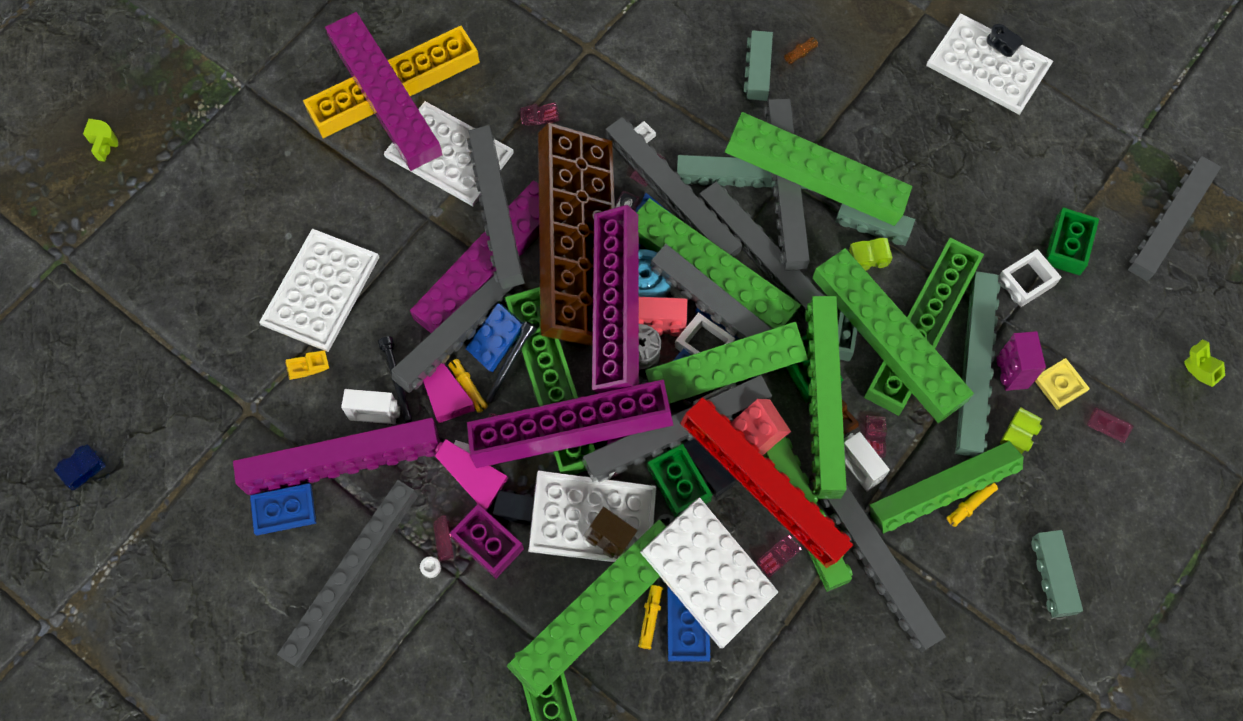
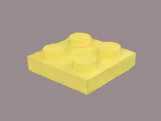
(1061, 384)

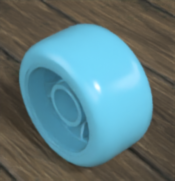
(652, 284)

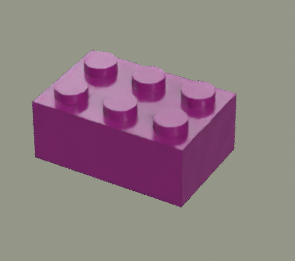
(1021, 361)
(487, 541)

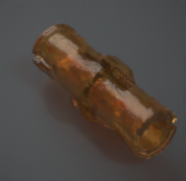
(801, 50)

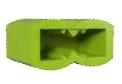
(872, 253)
(1022, 429)

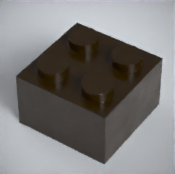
(609, 533)

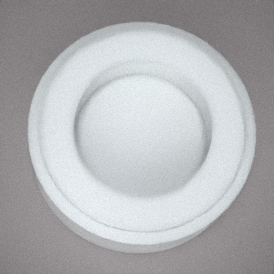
(430, 567)

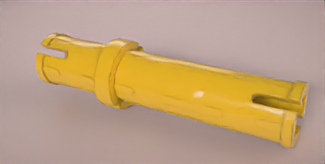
(464, 380)
(966, 508)
(652, 608)

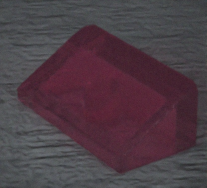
(1110, 425)
(443, 539)

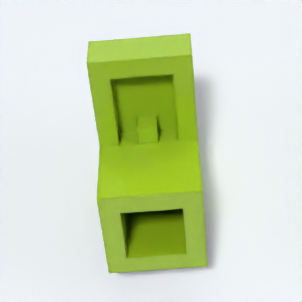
(101, 136)
(1203, 366)

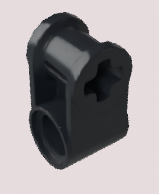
(1005, 41)

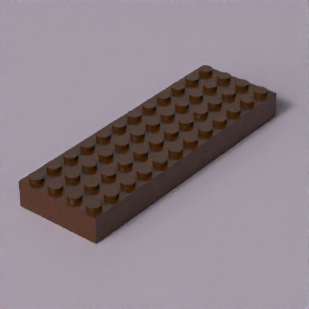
(572, 188)

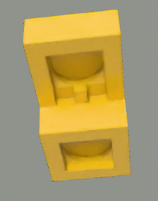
(308, 365)

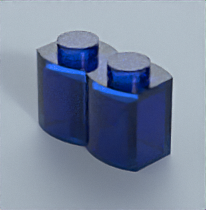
(79, 467)

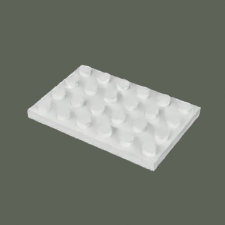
(975, 64)
(454, 168)
(319, 290)
(569, 504)
(709, 572)

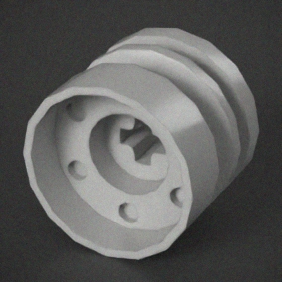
(650, 353)

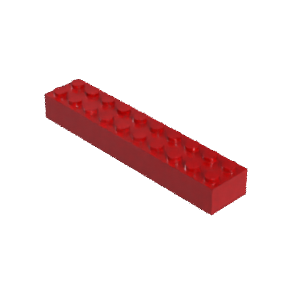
(766, 483)

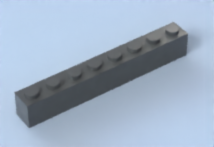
(1173, 219)
(706, 294)
(449, 336)

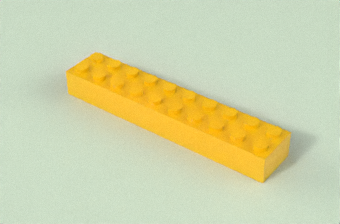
(416, 70)

